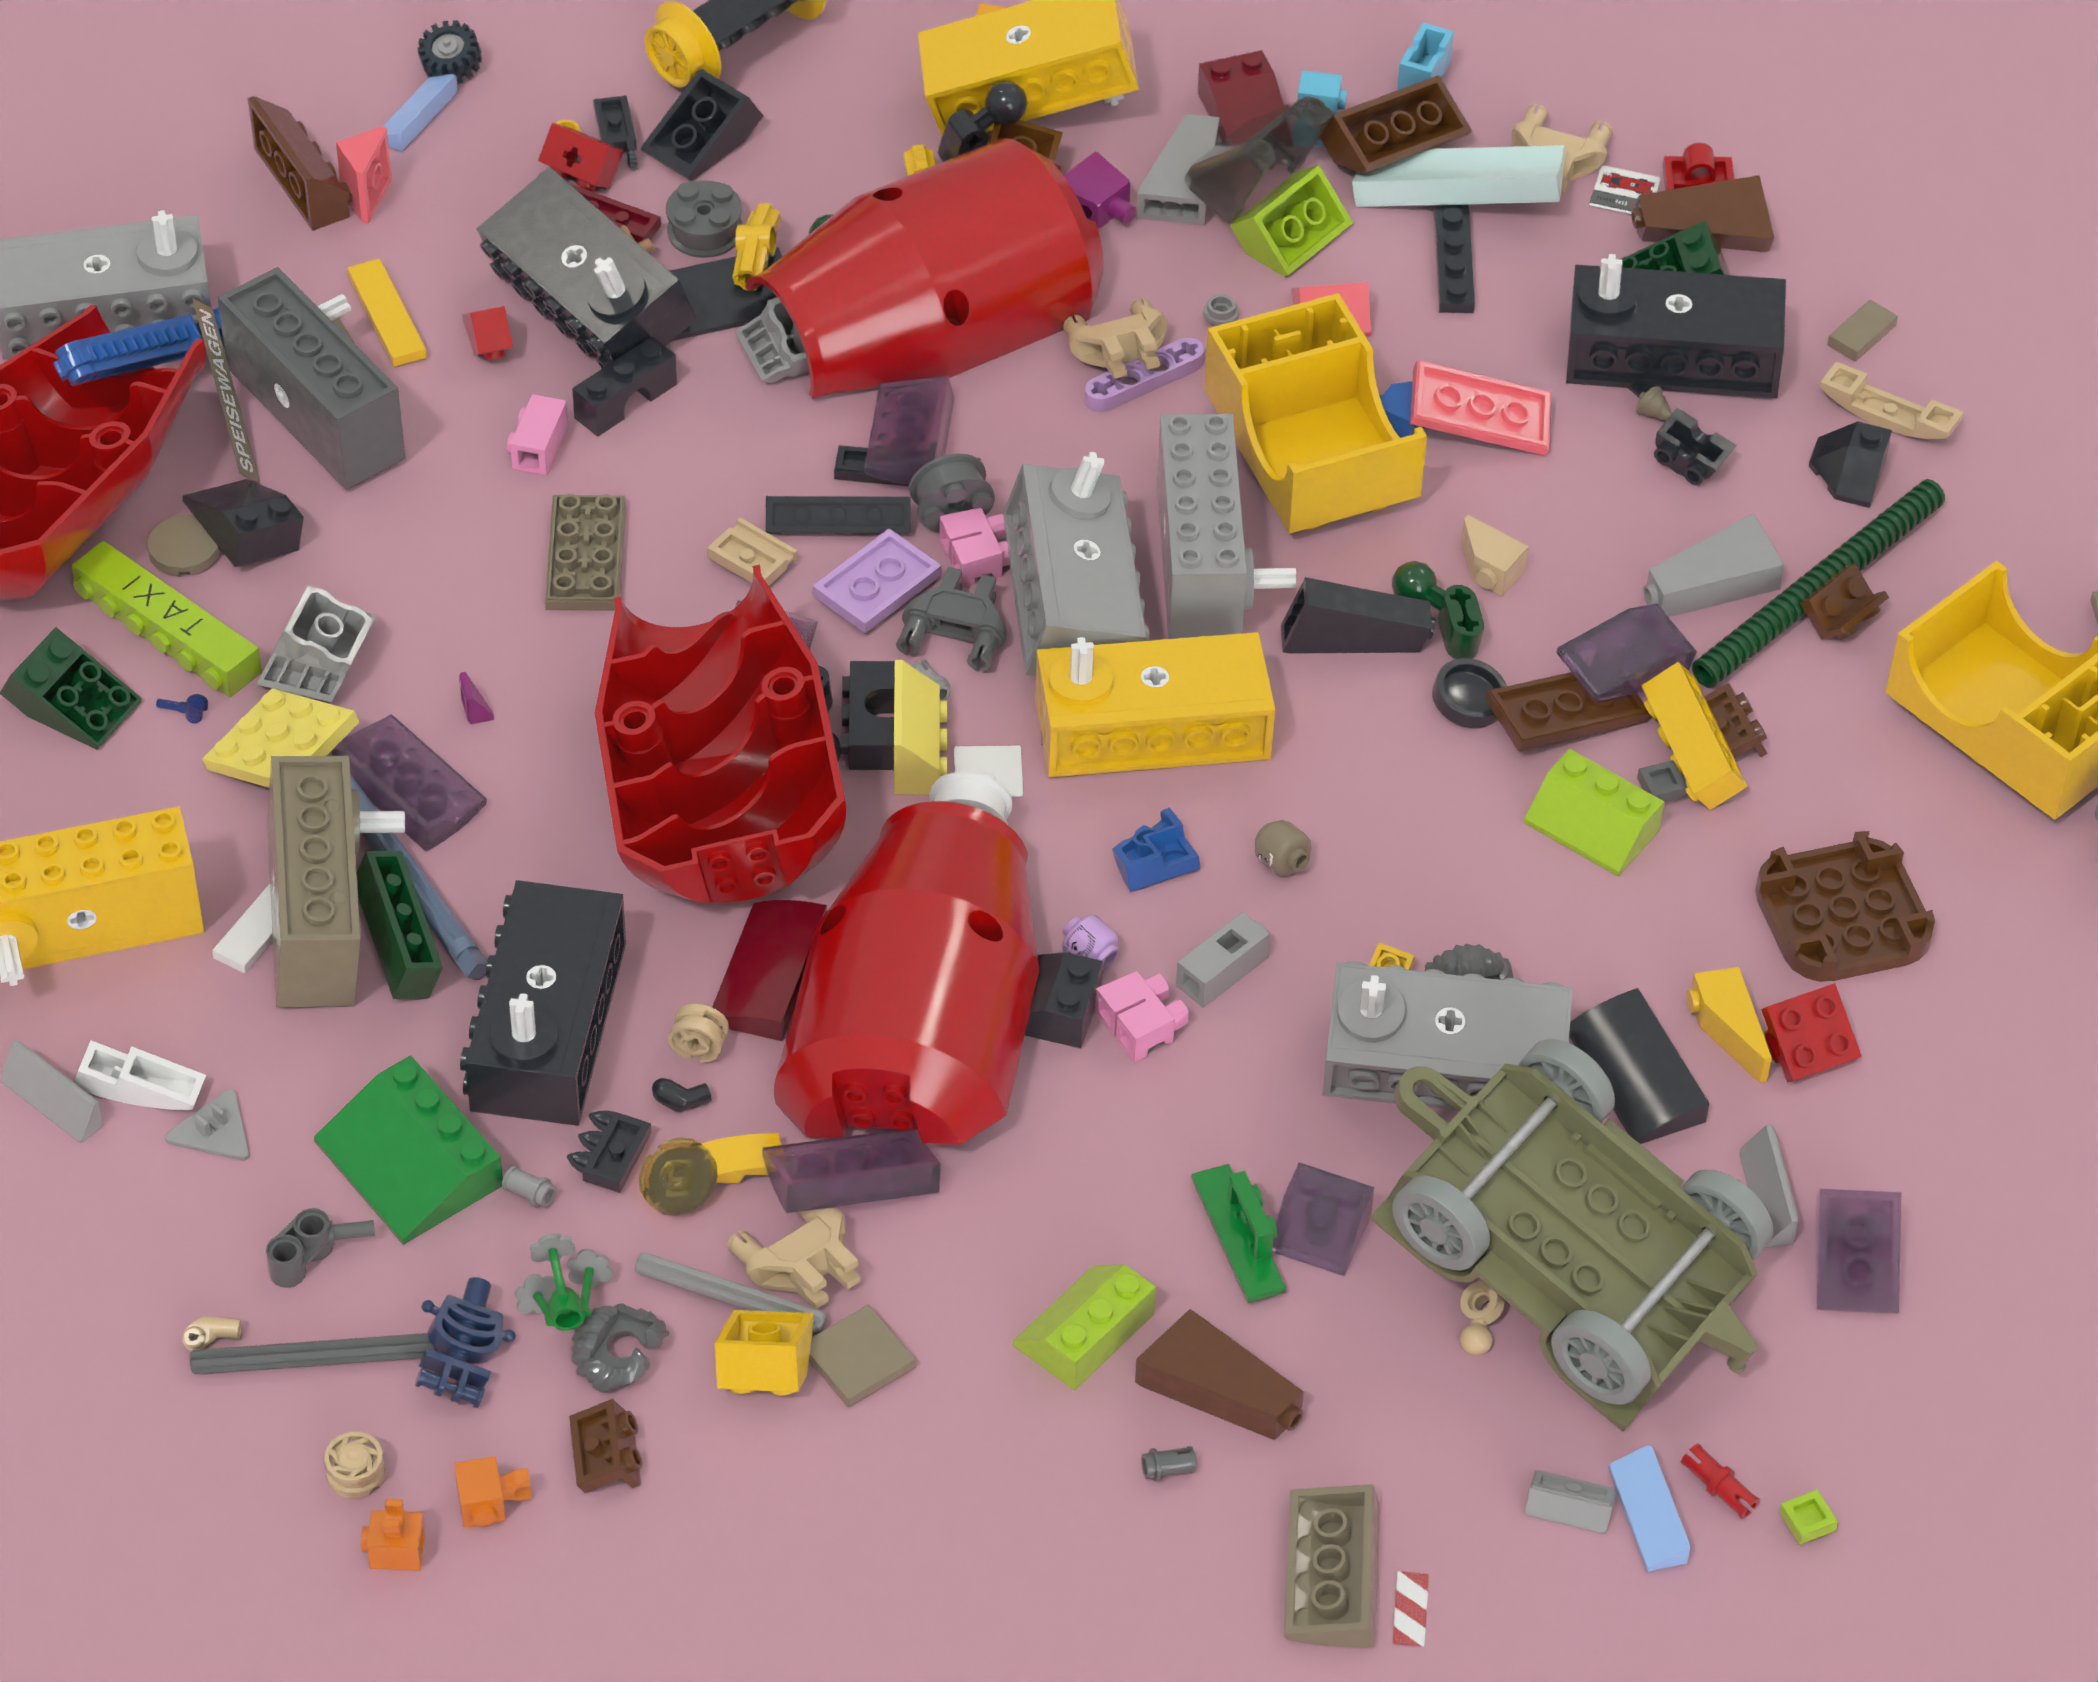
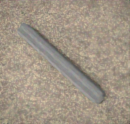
(721, 1288)

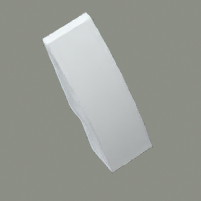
(138, 1078)

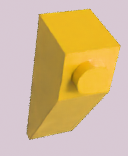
(1730, 1019)

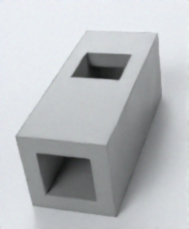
(1223, 959)

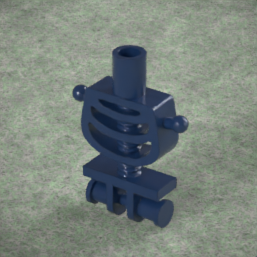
(465, 1336)

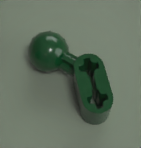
(1459, 609)

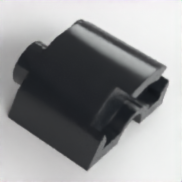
(1689, 449)

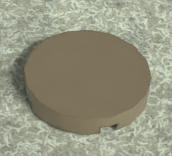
(181, 546)

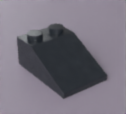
(702, 126)
(247, 520)
(1064, 998)

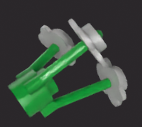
(561, 1304)

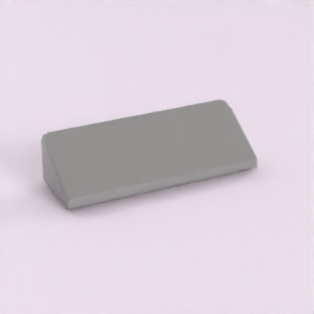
(51, 1092)
(1769, 1181)

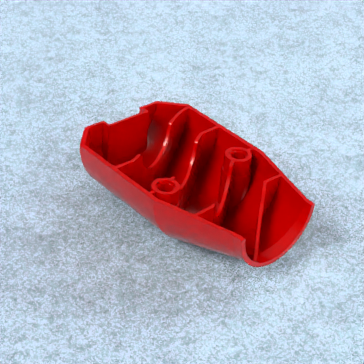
(940, 271)
(74, 450)
(718, 752)
(916, 984)

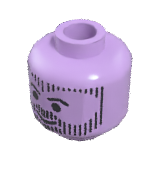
(1091, 939)

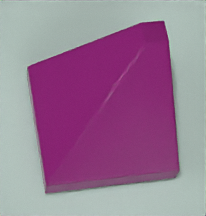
(473, 702)

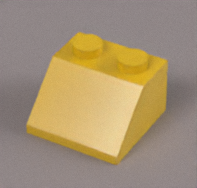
(764, 1351)

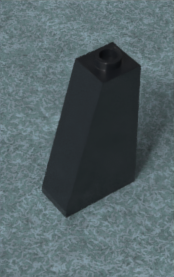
(1354, 620)

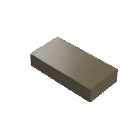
(1862, 330)

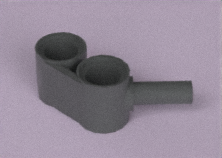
(299, 1245)

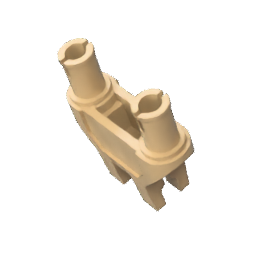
(1581, 154)
(1119, 340)
(801, 1257)

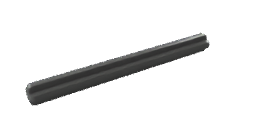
(309, 1353)

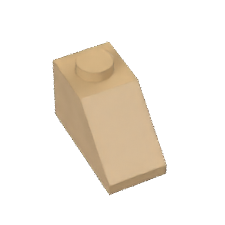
(1492, 556)

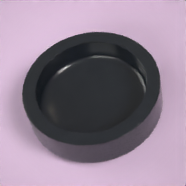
(1462, 690)

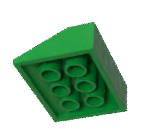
(410, 1151)

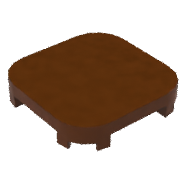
(1844, 909)

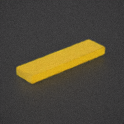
(386, 312)

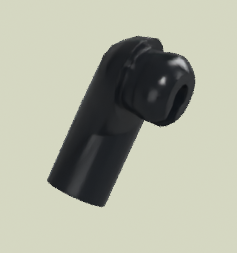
(678, 1097)

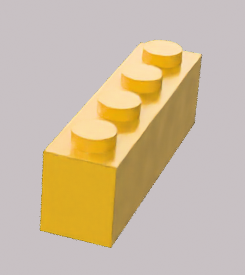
(1693, 736)

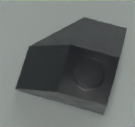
(1852, 461)

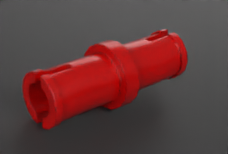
(1720, 1481)

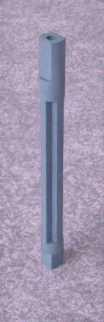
(436, 911)

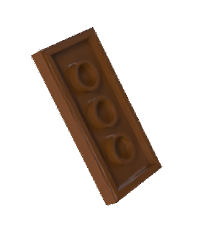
(1559, 711)

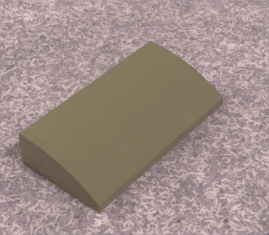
(1332, 1566)

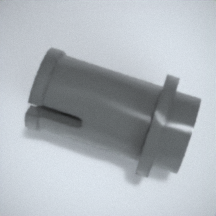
(1168, 1462)

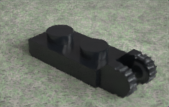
(616, 126)

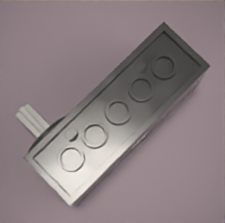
(312, 376)

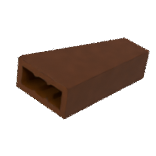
(1731, 209)
(1220, 1377)

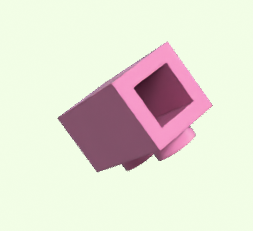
(538, 434)

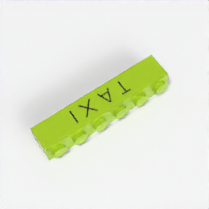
(166, 619)

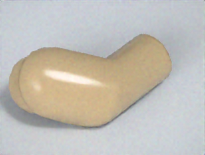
(208, 1329)

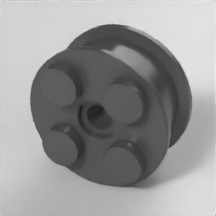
(703, 218)
(950, 486)

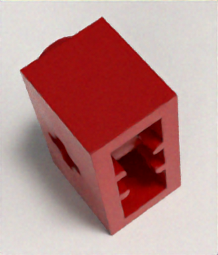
(597, 162)

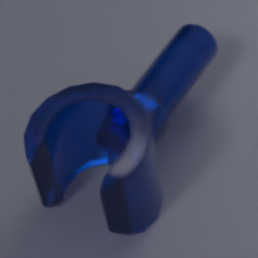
(192, 707)

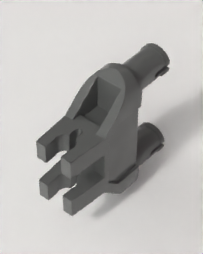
(956, 615)

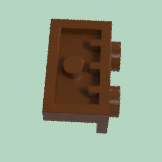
(1842, 604)
(1733, 720)
(605, 1446)

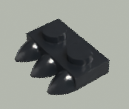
(612, 1150)

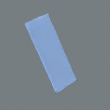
(420, 110)
(1650, 1510)

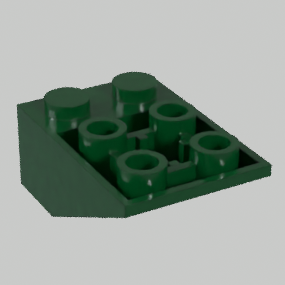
(1686, 251)
(70, 691)

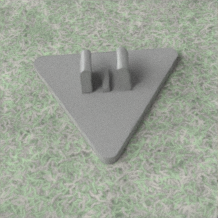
(213, 1129)

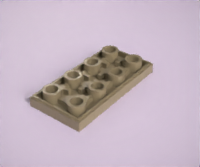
(585, 552)

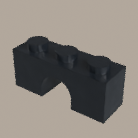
(602, 397)
(869, 736)

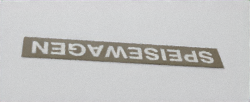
(226, 391)

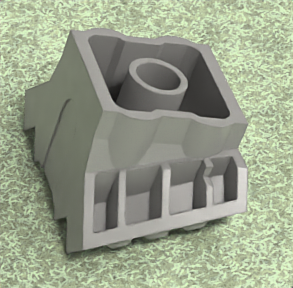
(774, 344)
(316, 646)

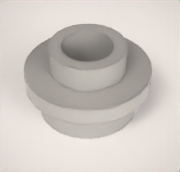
(1220, 310)

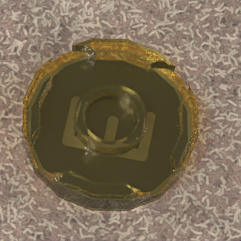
(678, 1176)

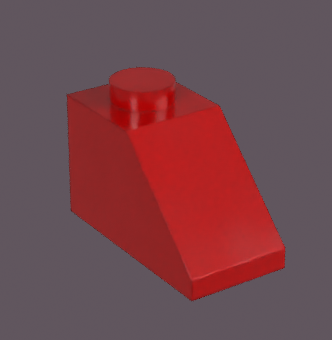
(488, 332)

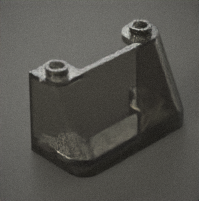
(1236, 164)

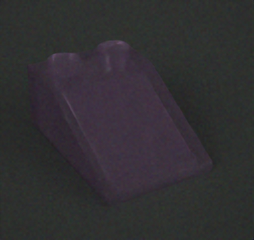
(1626, 652)
(1858, 1251)

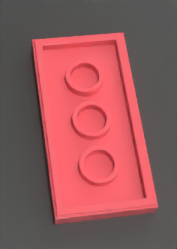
(1480, 407)

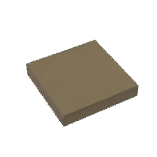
(859, 1355)

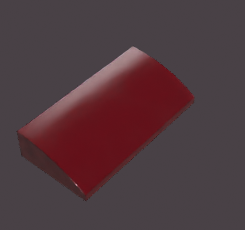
(768, 967)

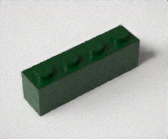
(397, 925)

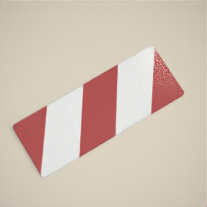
(1410, 1608)

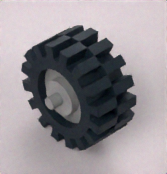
(450, 51)

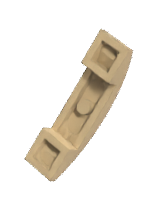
(1885, 410)

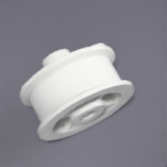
(975, 790)

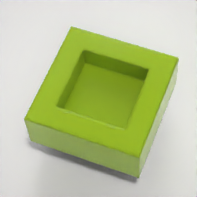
(1808, 1516)

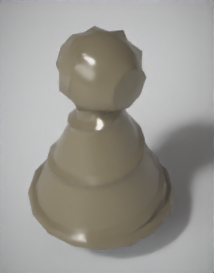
(1653, 404)

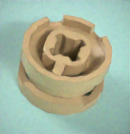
(698, 1032)
(354, 1466)

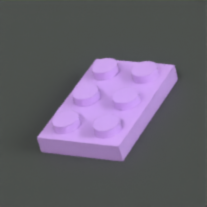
(876, 580)

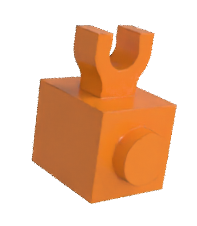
(483, 1490)
(394, 1538)

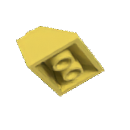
(917, 731)

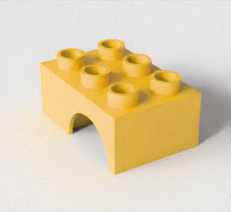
(1311, 413)
(2002, 692)

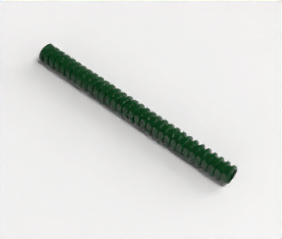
(1786, 607)

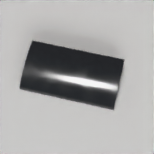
(716, 298)
(1647, 1075)

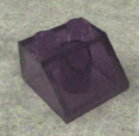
(1322, 1218)

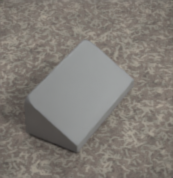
(1570, 1501)

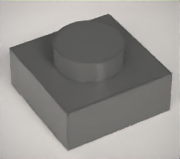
(1663, 781)

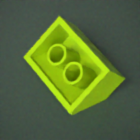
(1292, 221)
(1595, 812)
(1088, 1322)

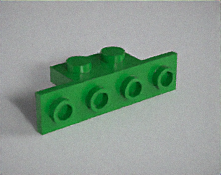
(1242, 1229)

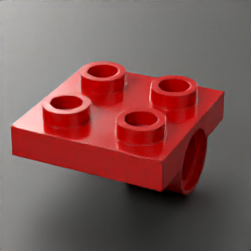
(1696, 167)
(1810, 1033)

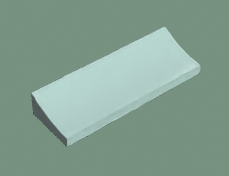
(1465, 177)

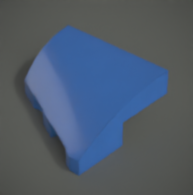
(1155, 853)

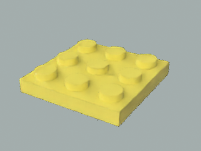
(279, 727)

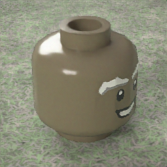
(1282, 847)

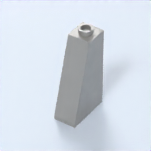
(1164, 190)
(1716, 570)

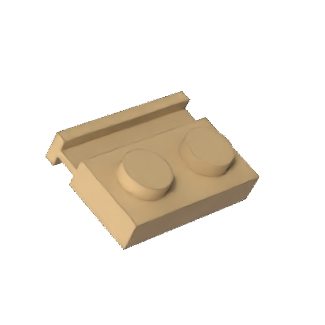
(749, 546)

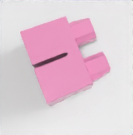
(972, 543)
(1136, 1015)

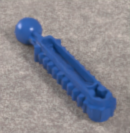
(129, 349)

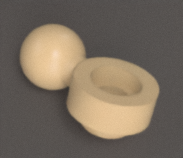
(1476, 1337)

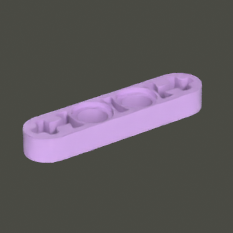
(1179, 357)

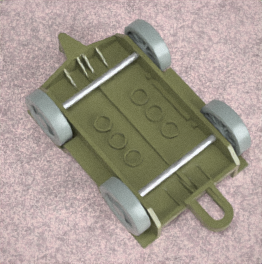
(1577, 1226)

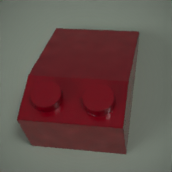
(1238, 89)

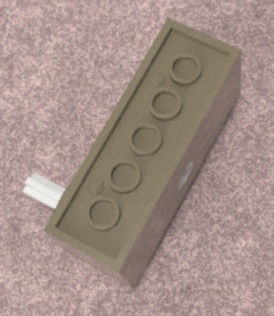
(313, 878)

